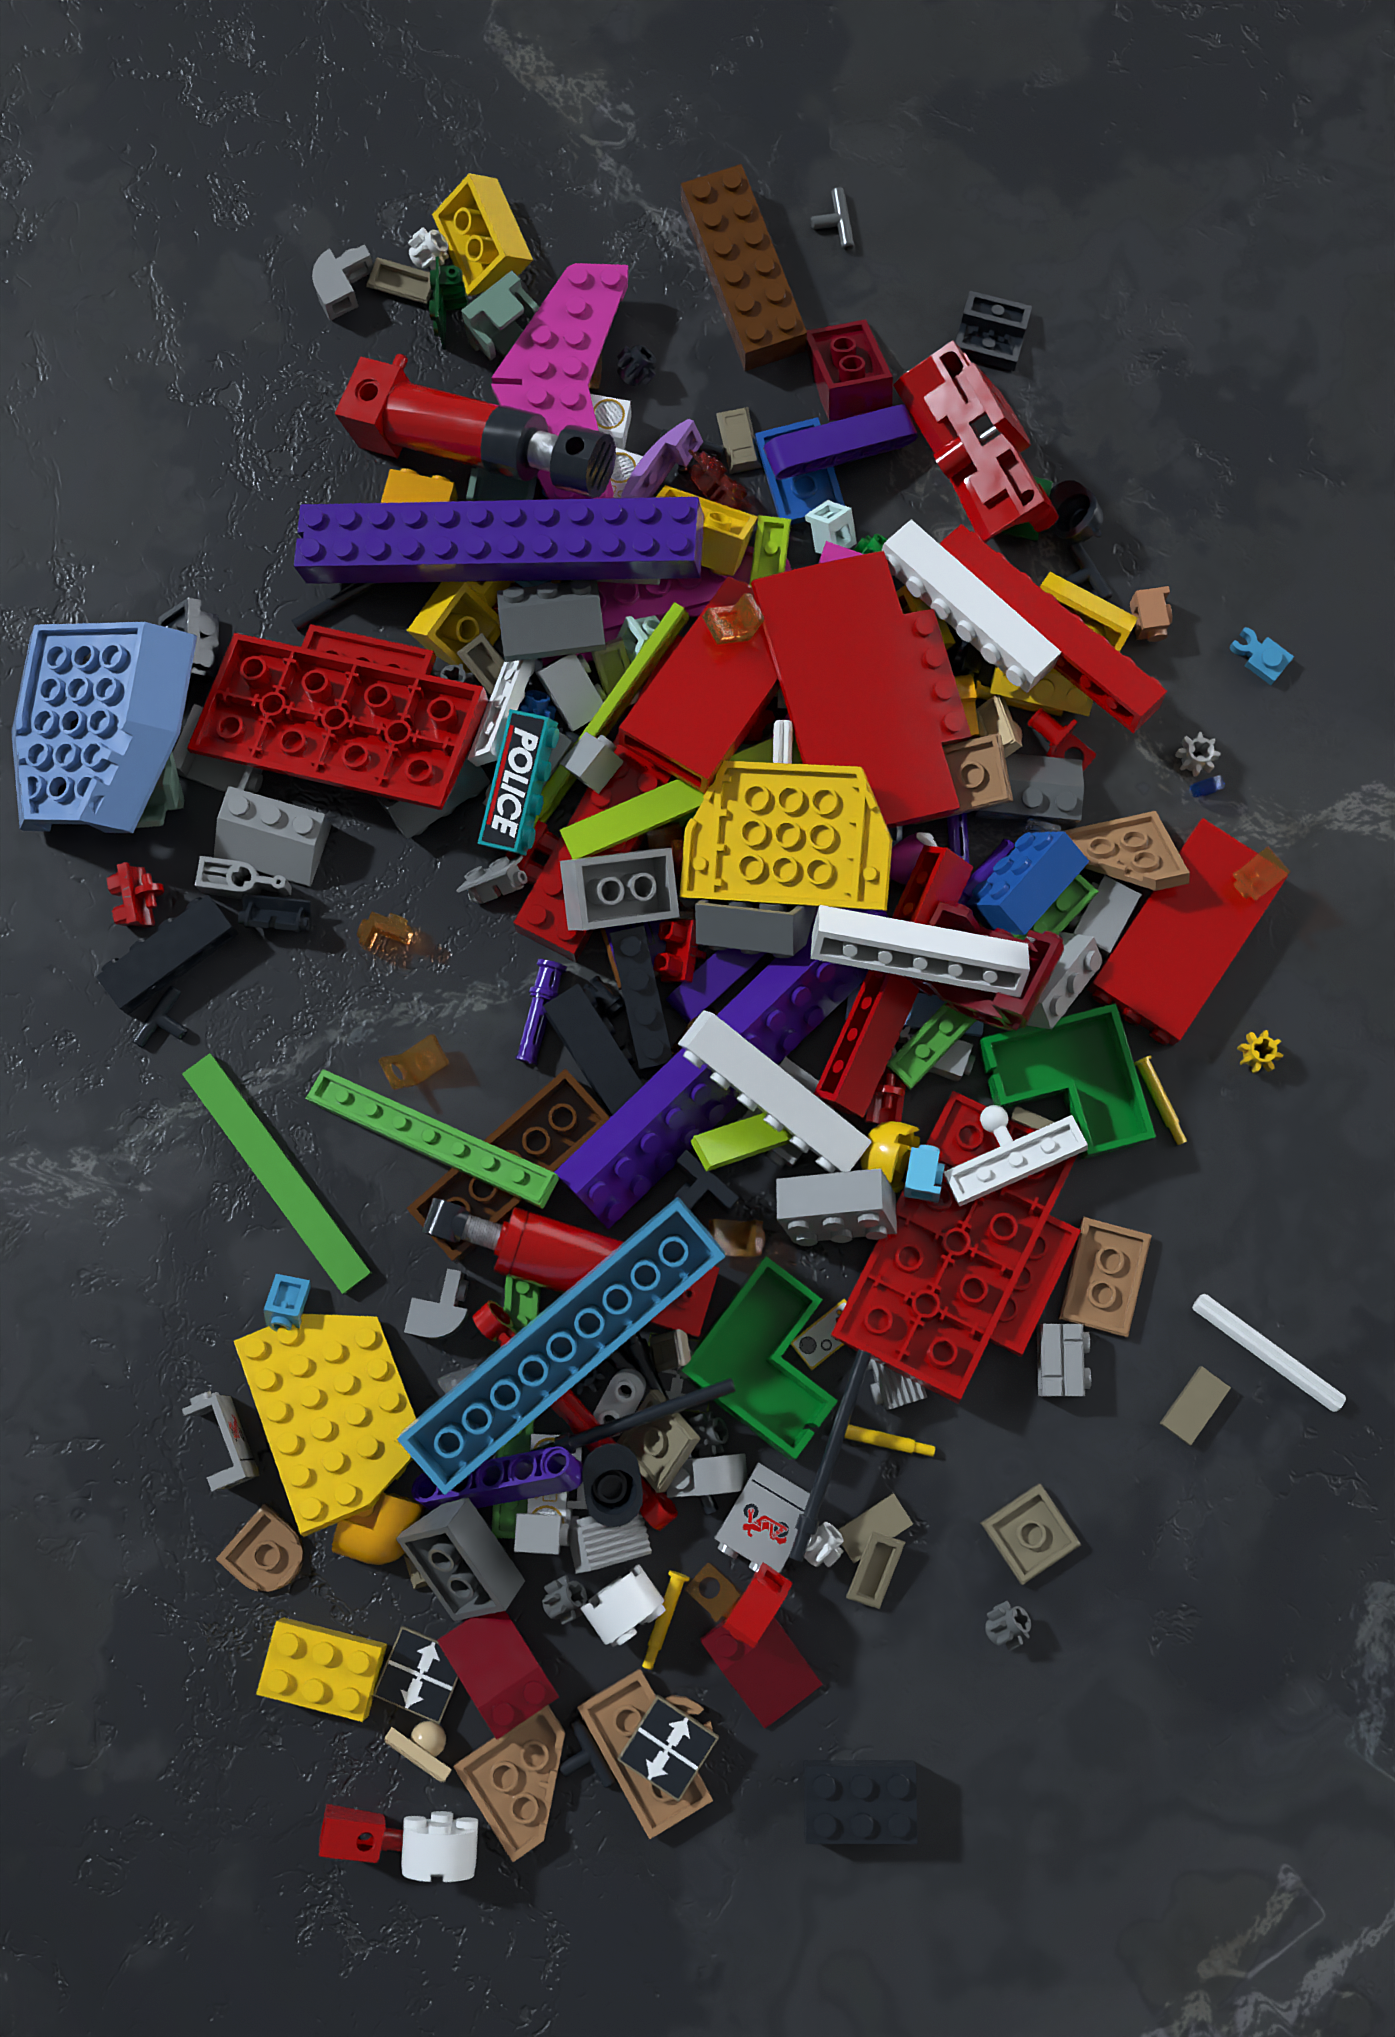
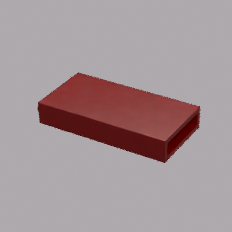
(703, 699)
(1182, 939)

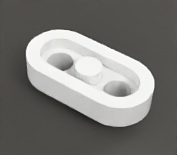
(617, 1403)

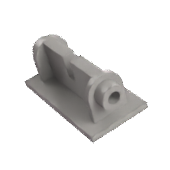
(503, 873)

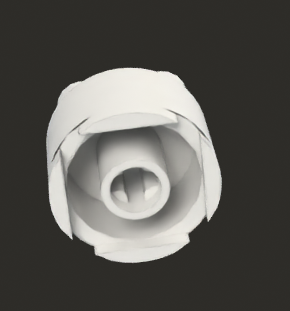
(624, 1605)
(439, 1847)

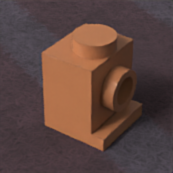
(1152, 613)

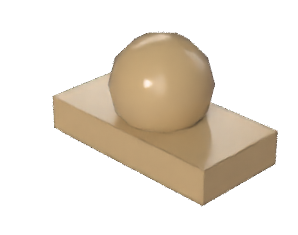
(995, 718)
(424, 1745)

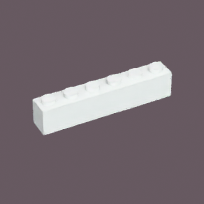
(969, 607)
(920, 951)
(774, 1092)

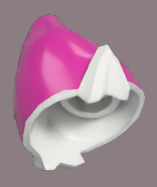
(905, 855)

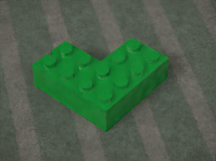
(1083, 1061)
(748, 1347)

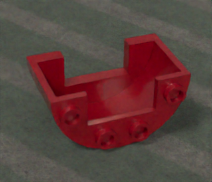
(990, 1007)

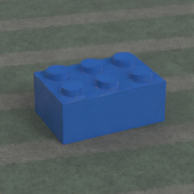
(1027, 881)

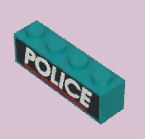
(518, 782)

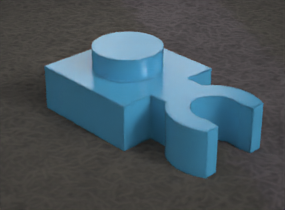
(1266, 659)

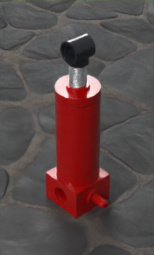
(557, 1256)

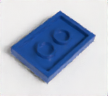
(802, 493)

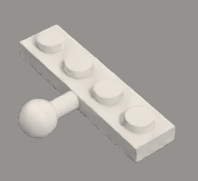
(506, 695)
(1013, 1158)

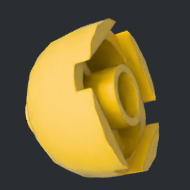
(890, 1150)

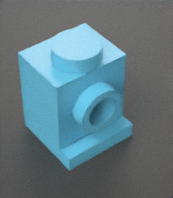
(924, 1173)

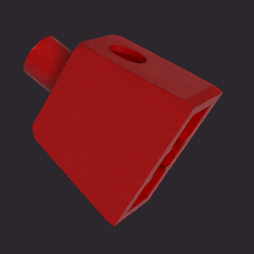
(341, 1832)

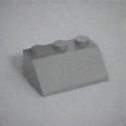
(271, 835)

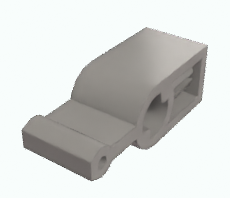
(222, 877)

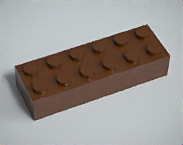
(743, 267)
(541, 1132)

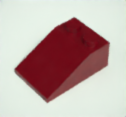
(849, 370)
(497, 1670)
(766, 1677)

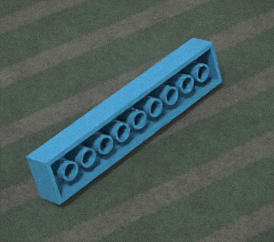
(561, 1345)

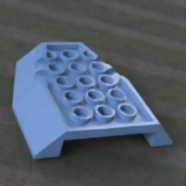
(128, 722)

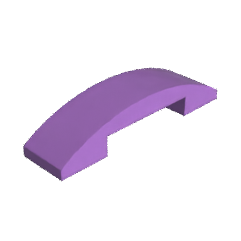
(661, 458)

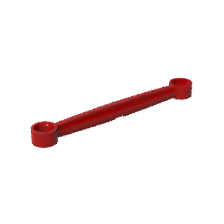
(497, 1326)

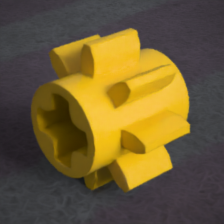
(1268, 1047)

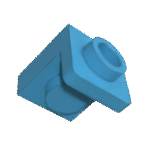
(286, 1302)

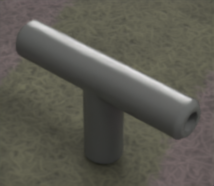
(839, 218)

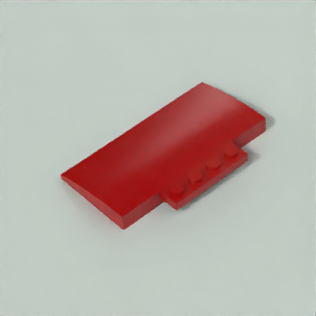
(866, 682)
(342, 714)
(960, 1271)

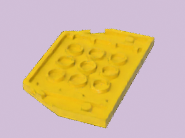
(788, 838)
(329, 1413)

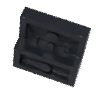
(993, 330)

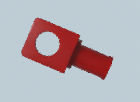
(1060, 737)

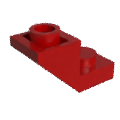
(757, 1605)

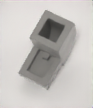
(334, 276)
(443, 1318)
(710, 1476)

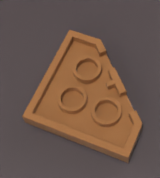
(1132, 851)
(516, 1780)

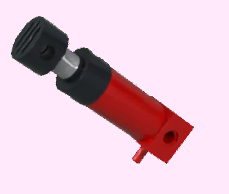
(391, 413)

